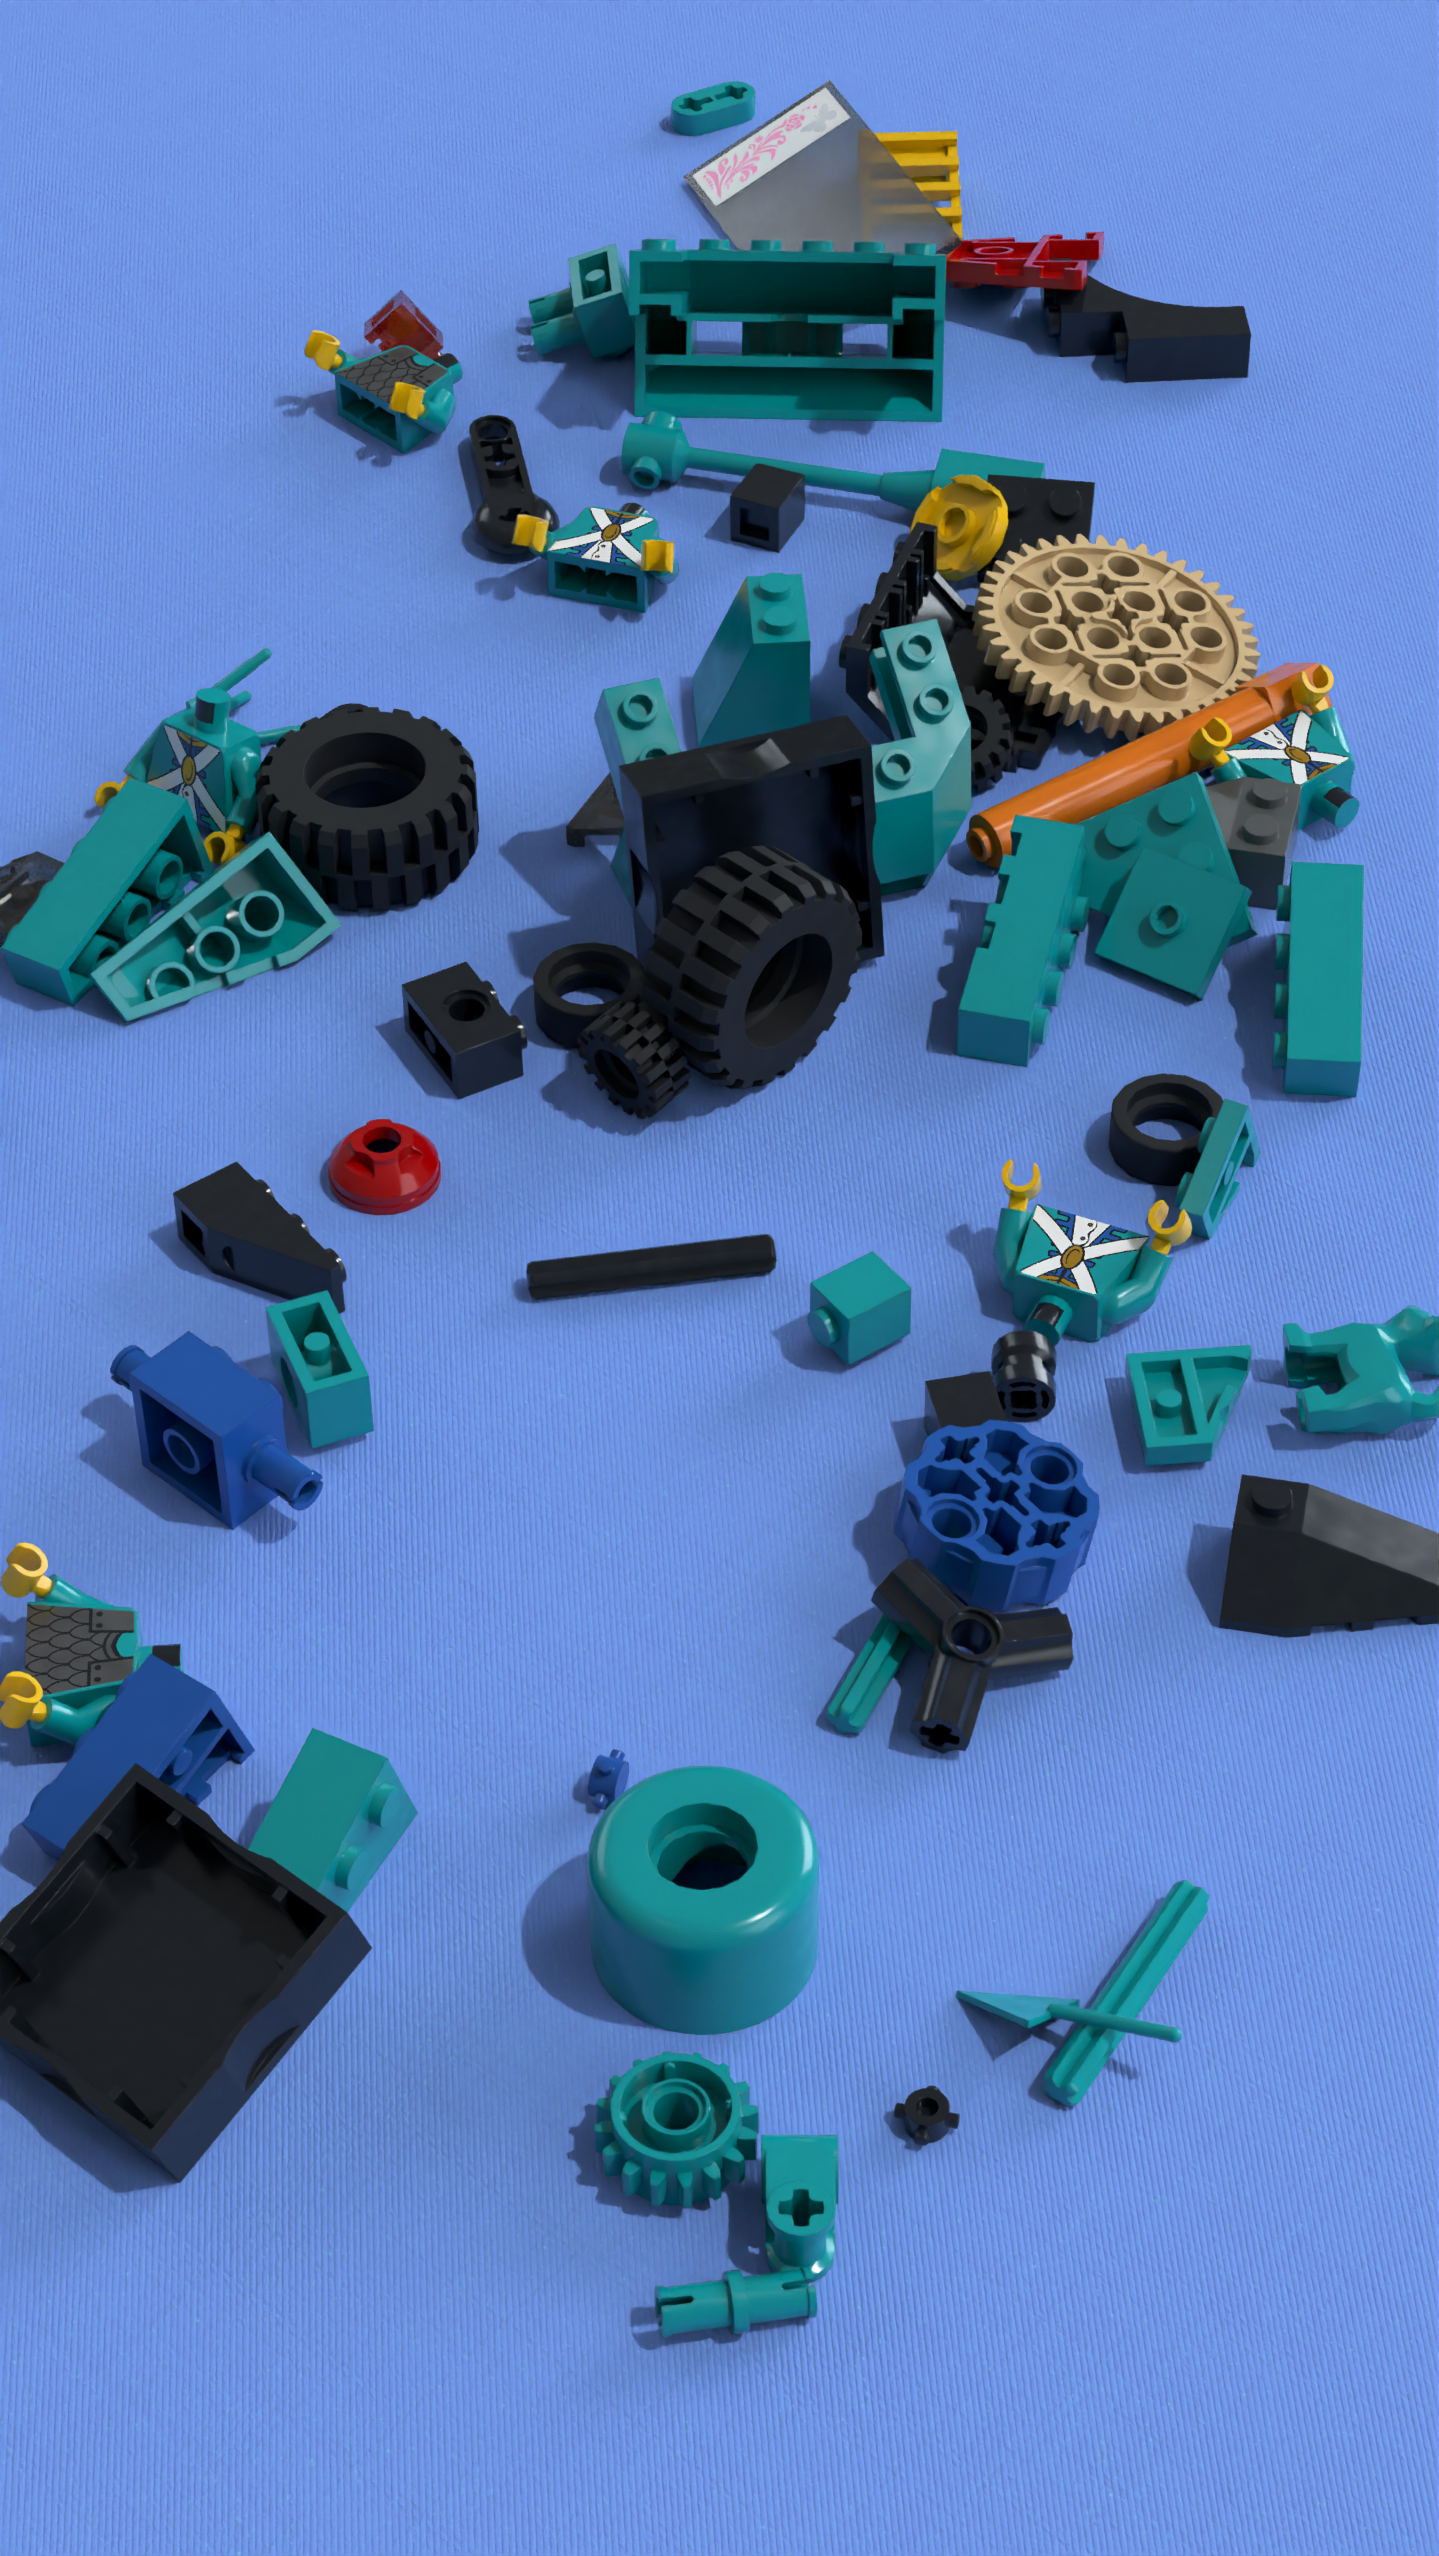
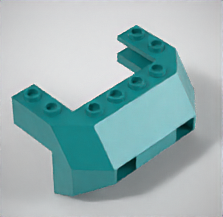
(790, 330)
(918, 778)

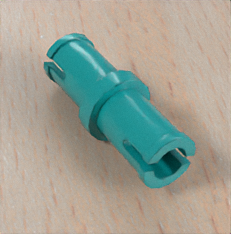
(735, 2301)

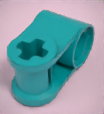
(800, 2201)

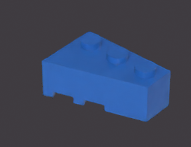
(157, 1721)

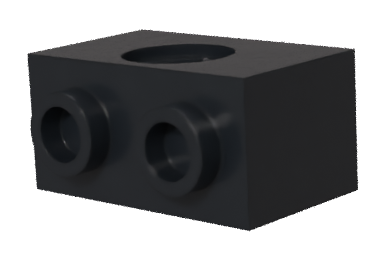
(464, 1029)

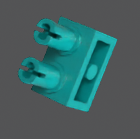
(589, 310)

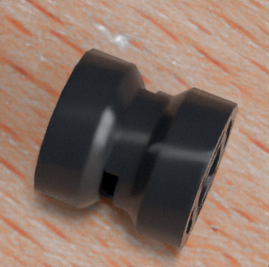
(1024, 1375)

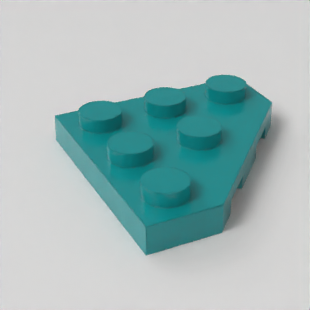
(1169, 820)

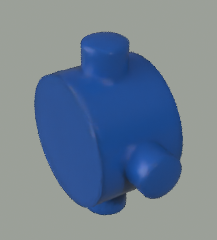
(608, 1778)

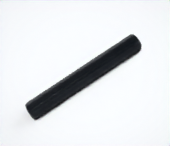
(651, 1266)

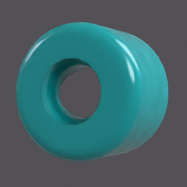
(709, 1954)

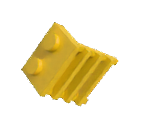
(932, 165)

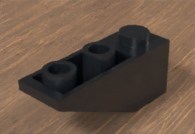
(252, 1239)

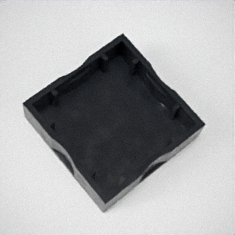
(779, 789)
(166, 1970)

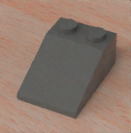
(1260, 832)

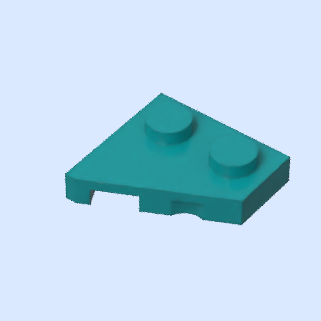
(1224, 1146)
(1185, 1400)

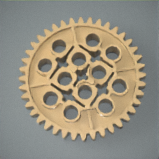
(1111, 634)

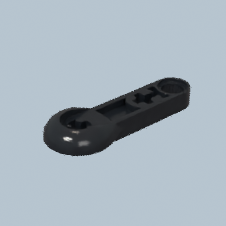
(503, 488)

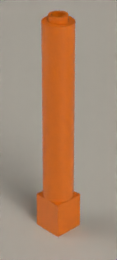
(1139, 765)

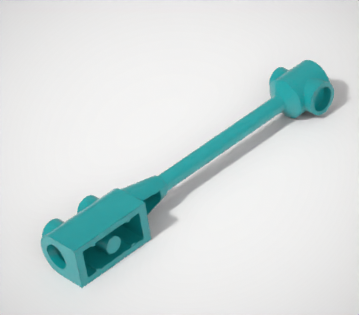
(662, 452)

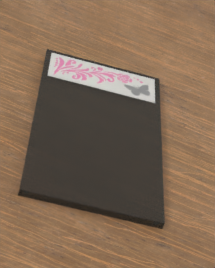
(817, 179)

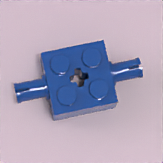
(213, 1430)

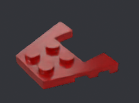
(1024, 263)

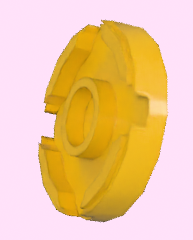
(969, 523)

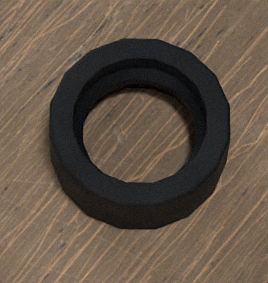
(581, 967)
(1153, 1099)

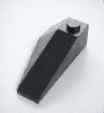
(1322, 1561)

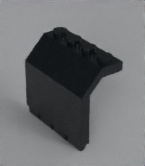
(917, 594)

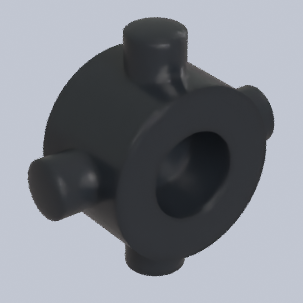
(926, 2115)

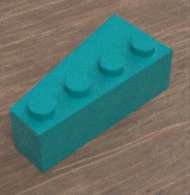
(107, 891)
(1025, 943)
(1320, 979)

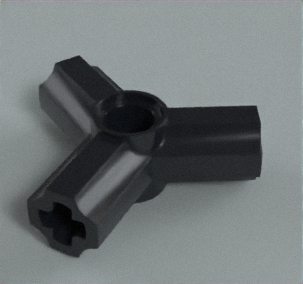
(956, 1680)

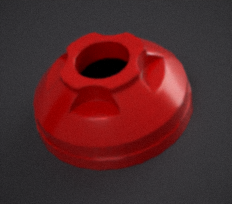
(388, 1180)

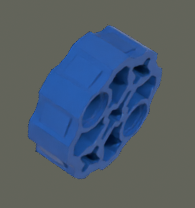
(997, 1514)

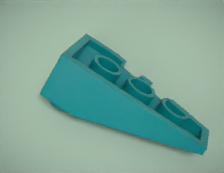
(226, 929)

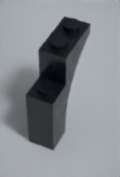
(1148, 336)

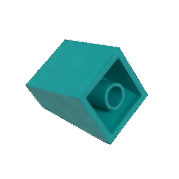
(756, 664)

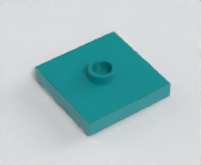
(1173, 922)

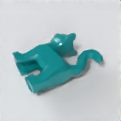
(1368, 1371)

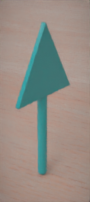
(1034, 2010)

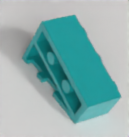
(335, 1817)

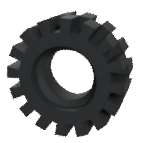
(633, 1059)

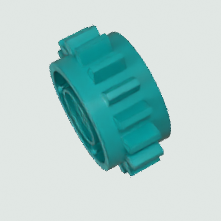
(683, 2163)

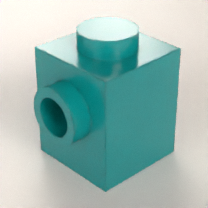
(859, 1308)

